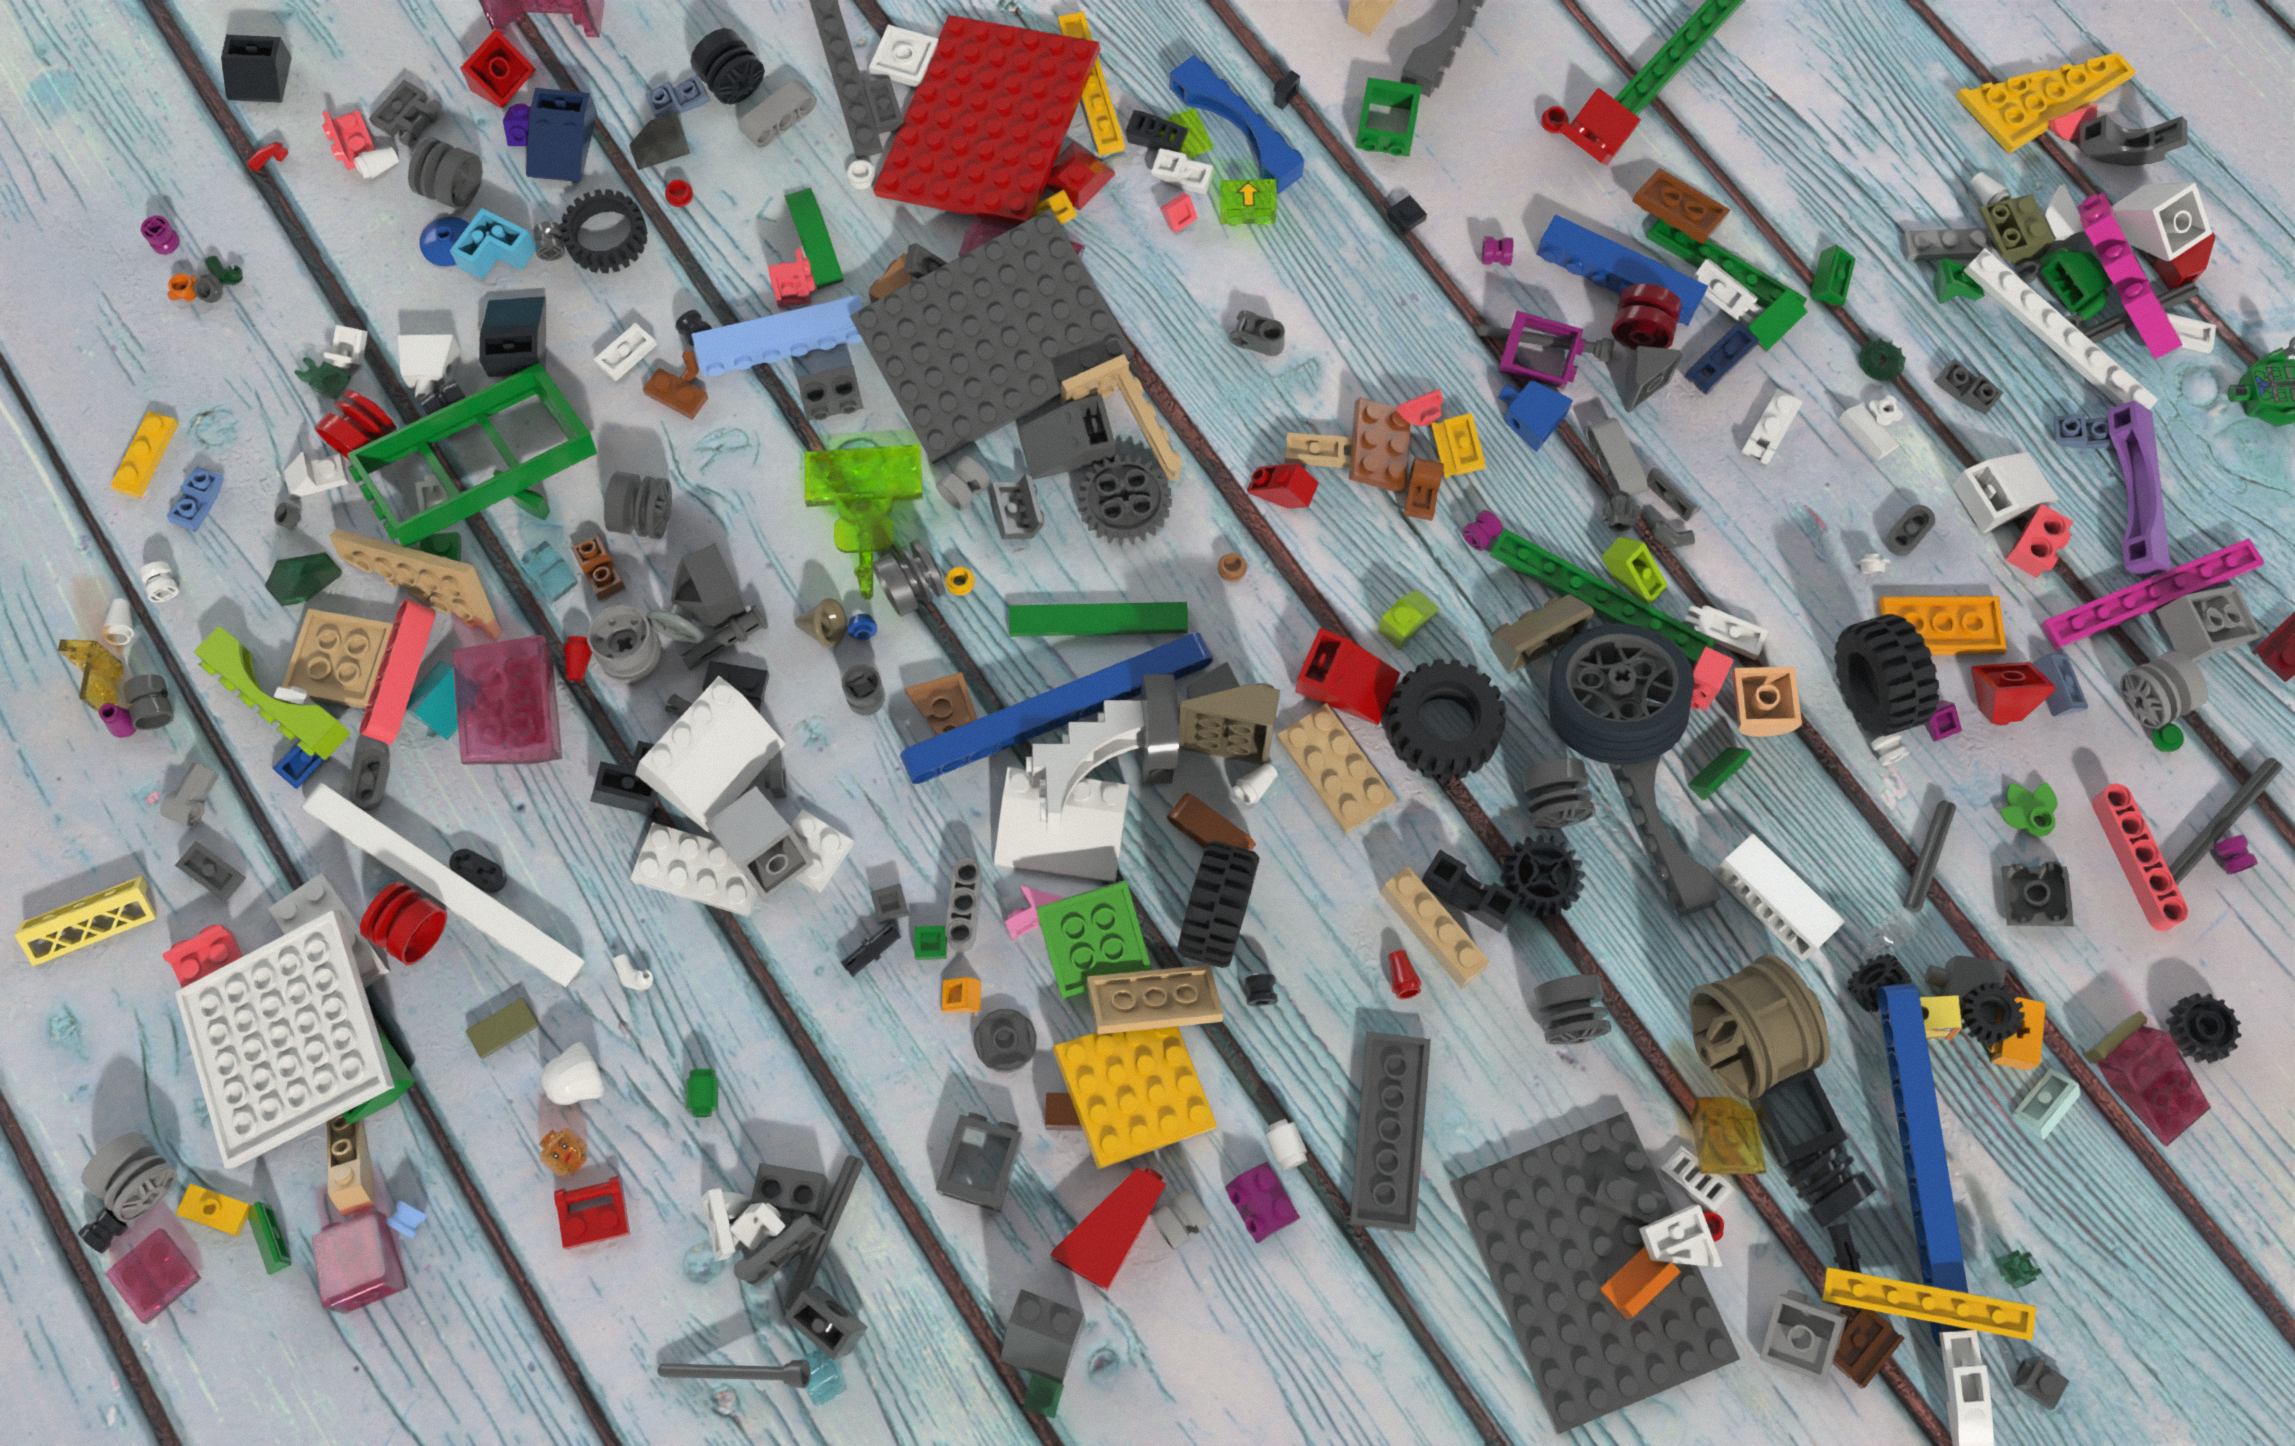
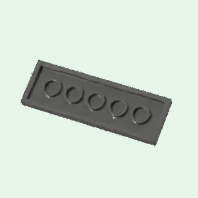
(1390, 1132)

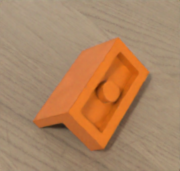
(1638, 1283)

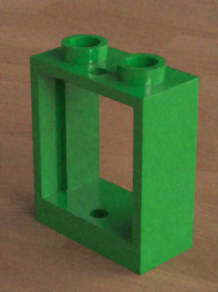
(1393, 95)

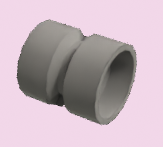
(966, 480)
(1180, 1219)

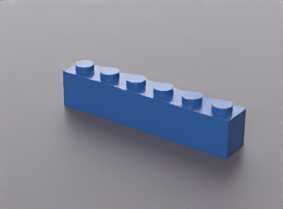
(1614, 265)

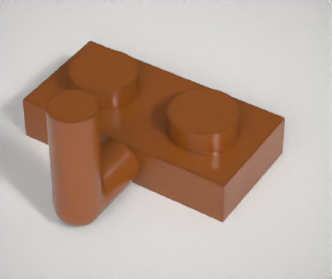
(678, 392)

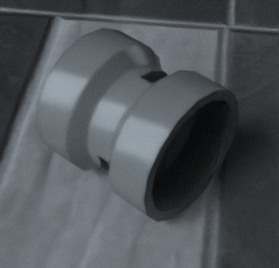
(549, 243)

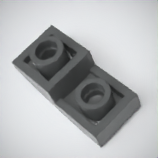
(1972, 391)

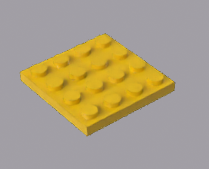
(1133, 1091)

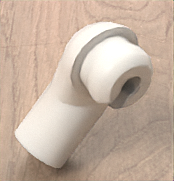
(631, 977)

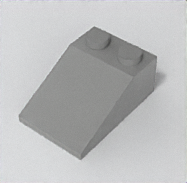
(2209, 622)

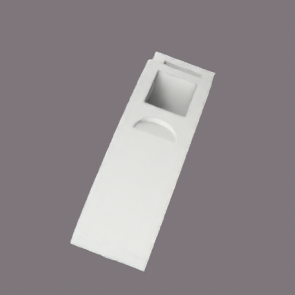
(1968, 1389)

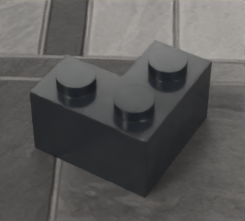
(623, 789)

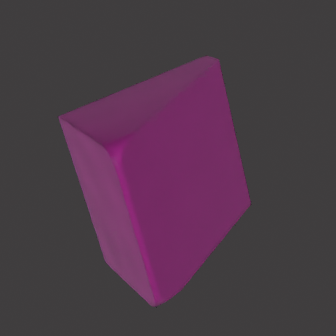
(1944, 721)

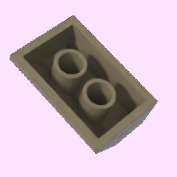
(1540, 631)

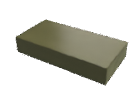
(502, 1028)
(2115, 1037)

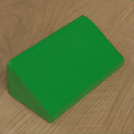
(1833, 276)
(1777, 319)
(1719, 771)
(268, 1238)

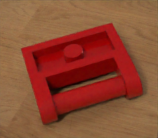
(593, 1223)

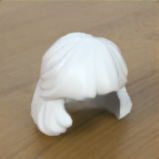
(572, 1076)

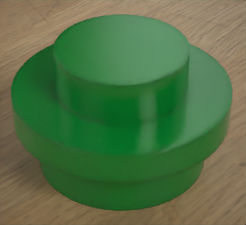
(2168, 738)

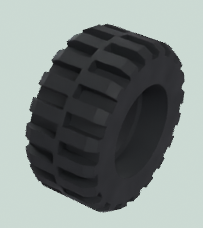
(1886, 674)
(1454, 684)
(1218, 904)

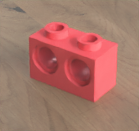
(2037, 539)
(1709, 676)

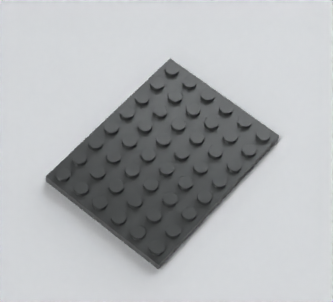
(990, 335)
(1554, 1252)

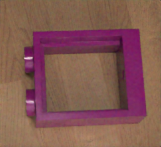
(1547, 326)

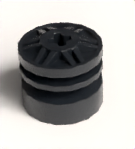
(727, 66)
(1830, 1184)

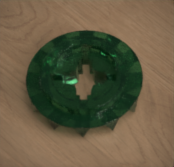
(1870, 357)

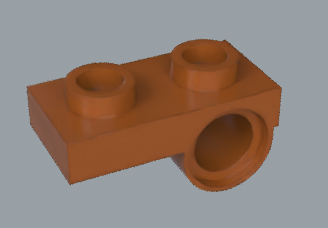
(1423, 488)

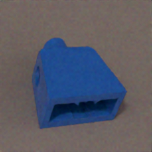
(1534, 412)

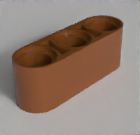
(1205, 824)

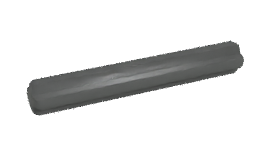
(1929, 856)

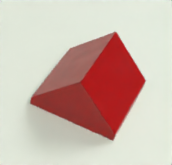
(496, 69)

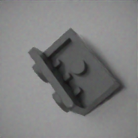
(1016, 508)

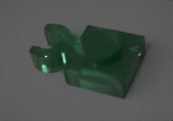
(324, 379)
(2017, 1268)

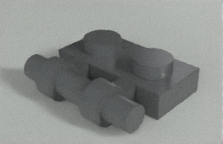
(400, 107)

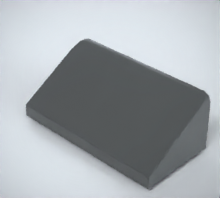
(1672, 494)

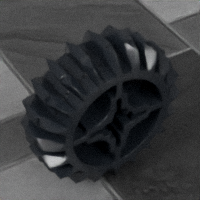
(1550, 887)

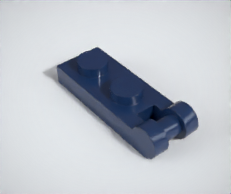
(1722, 358)

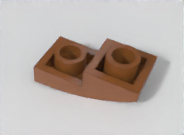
(597, 567)

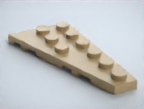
(430, 578)

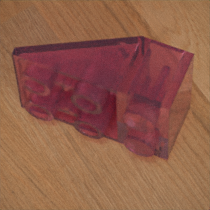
(2155, 1083)

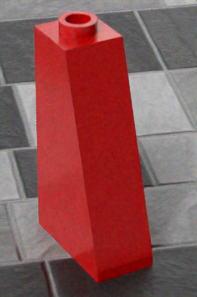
(1109, 1232)

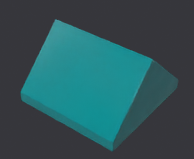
(435, 701)

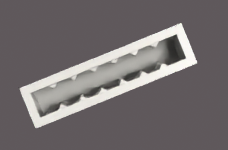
(1778, 897)

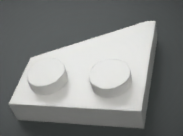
(1681, 1239)

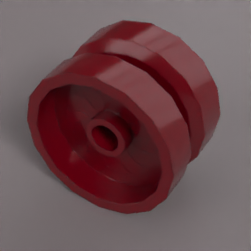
(1646, 316)

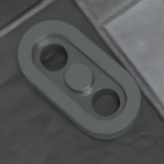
(1908, 531)
(369, 781)

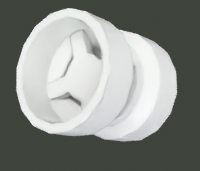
(158, 581)

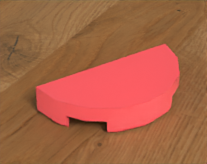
(2068, 125)
(1423, 409)

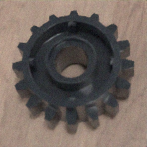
(2217, 1018)

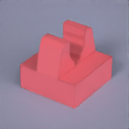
(1179, 212)

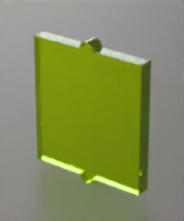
(1197, 139)

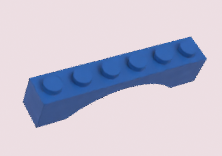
(1201, 88)

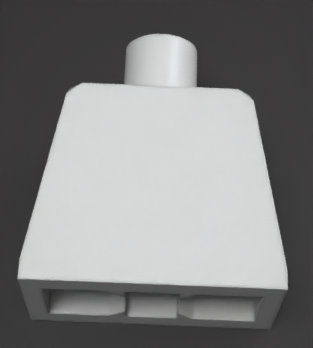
(427, 361)

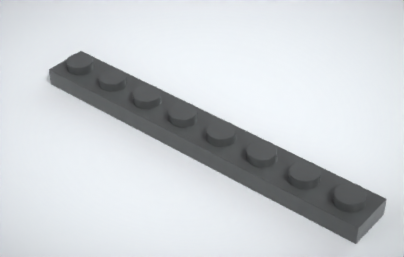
(846, 78)

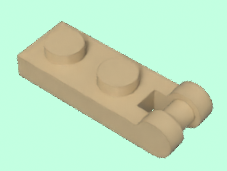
(1317, 450)

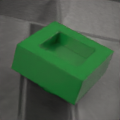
(930, 943)

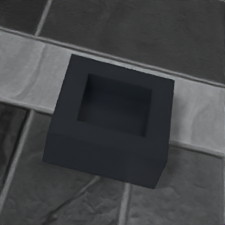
(1286, 89)
(1407, 214)

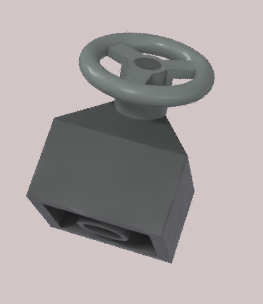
(701, 593)

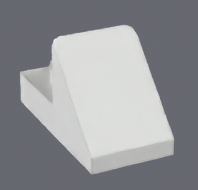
(309, 477)

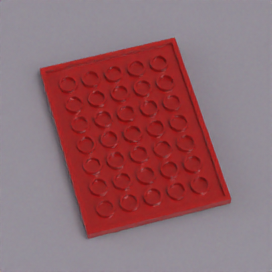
(987, 120)

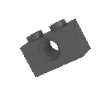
(826, 1322)

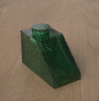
(301, 578)

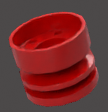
(359, 423)
(403, 923)

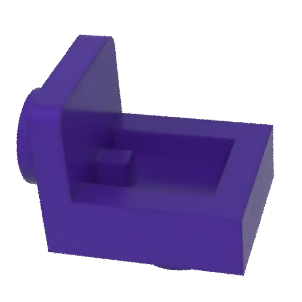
(517, 125)

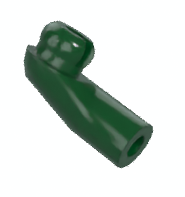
(225, 275)

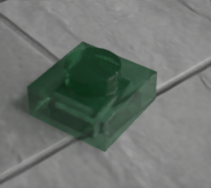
(1043, 1397)

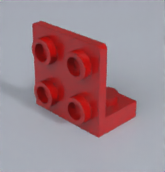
(1601, 126)

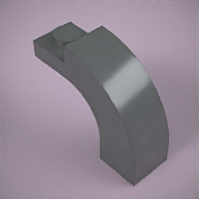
(2131, 147)
(1160, 728)

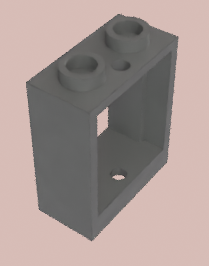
(970, 1194)

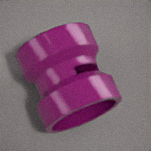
(160, 234)
(1497, 251)
(1481, 531)
(2236, 847)

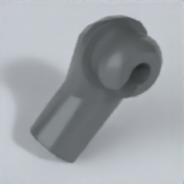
(1669, 537)

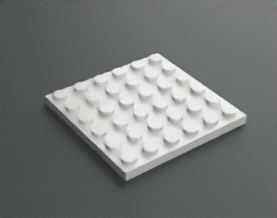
(283, 1039)

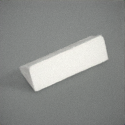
(1868, 432)

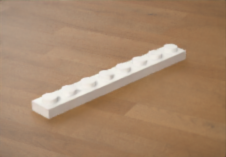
(2057, 331)

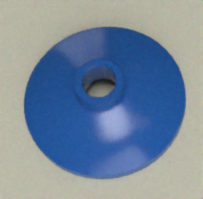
(434, 246)

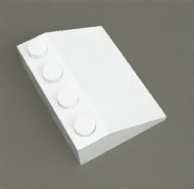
(710, 753)
(1088, 834)

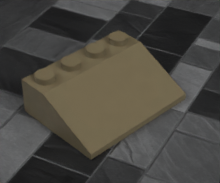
(1231, 723)

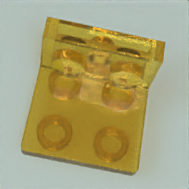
(100, 671)

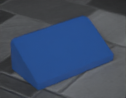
(297, 765)

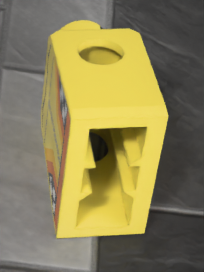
(1941, 1017)

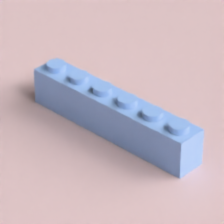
(777, 336)

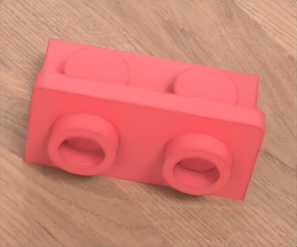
(349, 136)
(792, 281)
(203, 954)

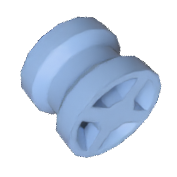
(406, 1219)

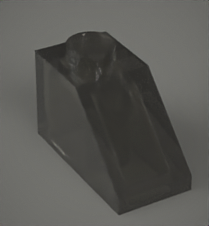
(659, 142)

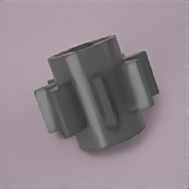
(1620, 513)

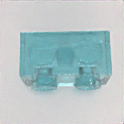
(546, 573)

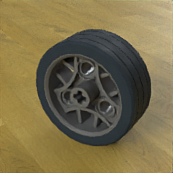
(1604, 692)

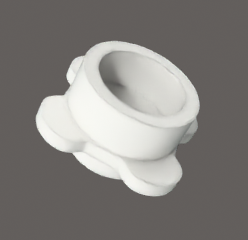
(1883, 417)
(1873, 564)

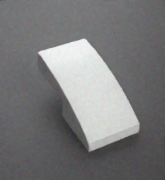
(1183, 173)

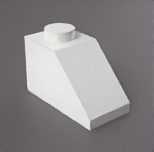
(2063, 220)

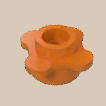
(179, 282)

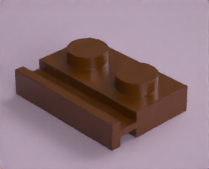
(1865, 1346)

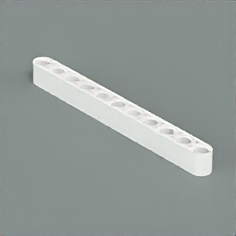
(443, 885)

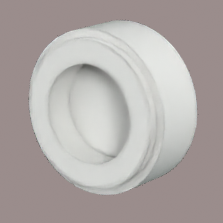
(861, 174)

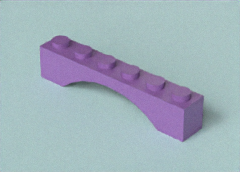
(2146, 534)

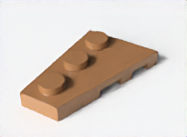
(943, 702)

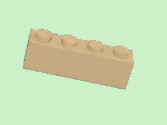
(1434, 927)

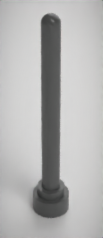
(1600, 348)
(794, 1374)

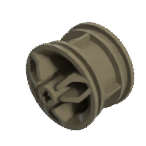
(1758, 1027)

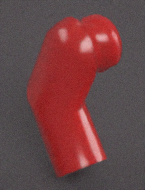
(264, 154)

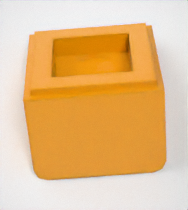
(961, 995)

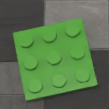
(1092, 936)

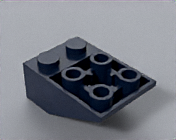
(559, 134)

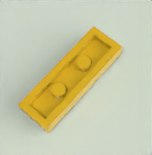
(144, 454)

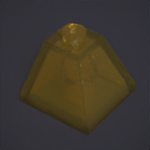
(1726, 1137)

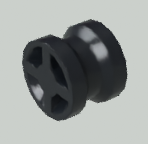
(691, 323)
(1261, 990)

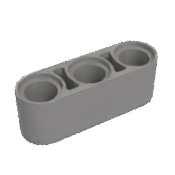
(777, 113)
(1616, 458)
(961, 890)

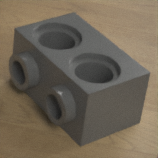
(829, 386)
(791, 1183)

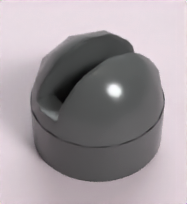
(287, 515)

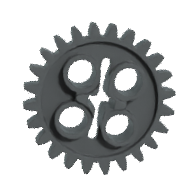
(1129, 522)

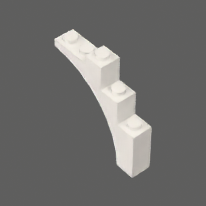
(1088, 744)

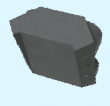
(2037, 895)

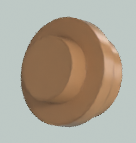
(1232, 567)

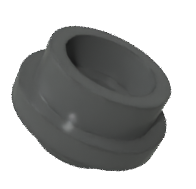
(208, 288)

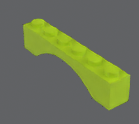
(309, 723)

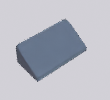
(2068, 693)

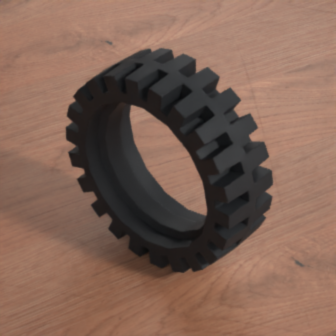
(592, 206)

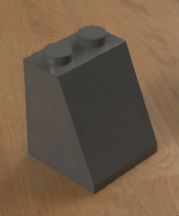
(1042, 1336)

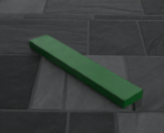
(1695, 253)
(1098, 619)

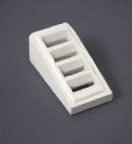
(1699, 1197)

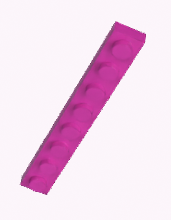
(2152, 594)

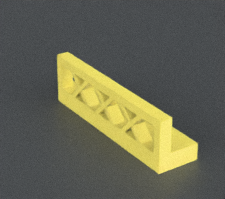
(81, 910)

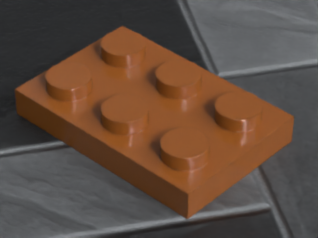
(1681, 205)
(1379, 446)

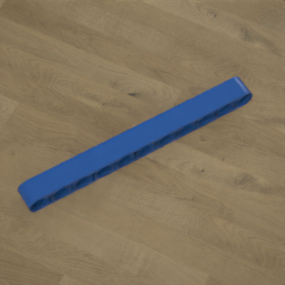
(1051, 709)
(1922, 1142)

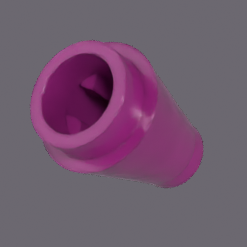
(117, 720)

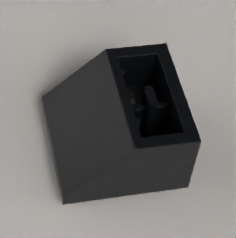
(255, 68)

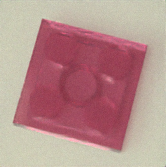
(152, 1275)

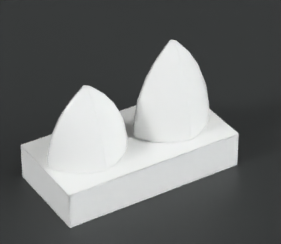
(718, 1210)

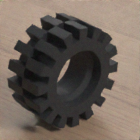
(1877, 973)
(2008, 1006)

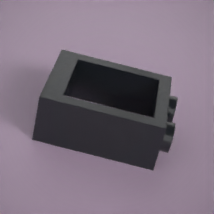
(1774, 1132)

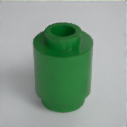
(702, 1093)

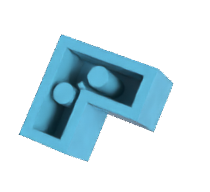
(491, 239)

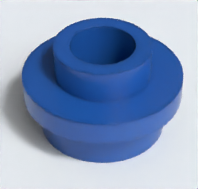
(862, 627)

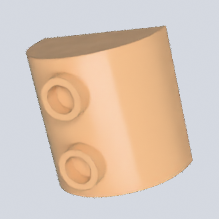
(1766, 700)

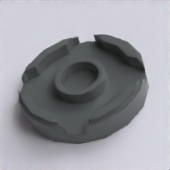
(1005, 1040)

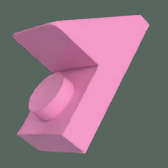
(1024, 920)

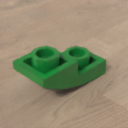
(529, 501)

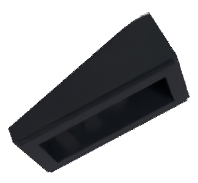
(1147, 122)

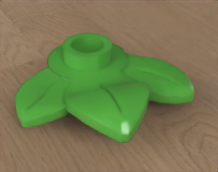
(2026, 806)

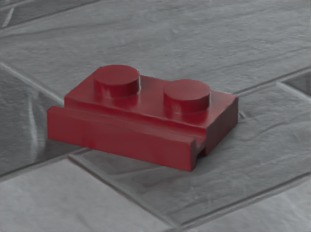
(2279, 649)

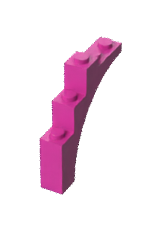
(2128, 276)

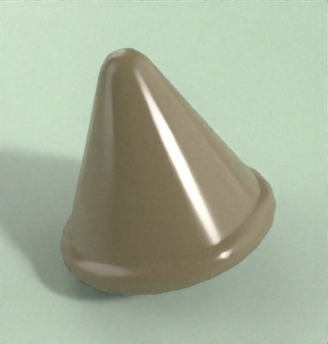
(824, 622)

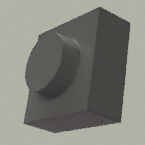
(776, 778)
(889, 903)

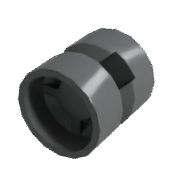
(863, 689)
(149, 702)

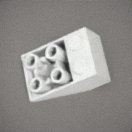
(2003, 490)

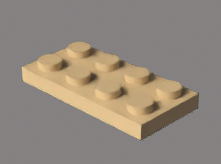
(1336, 768)
(1154, 999)

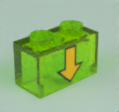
(1248, 202)

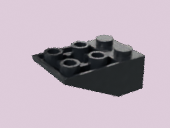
(513, 335)

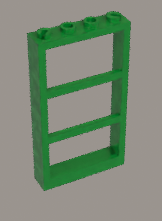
(455, 418)

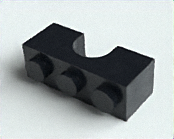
(1486, 903)

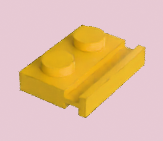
(1458, 445)

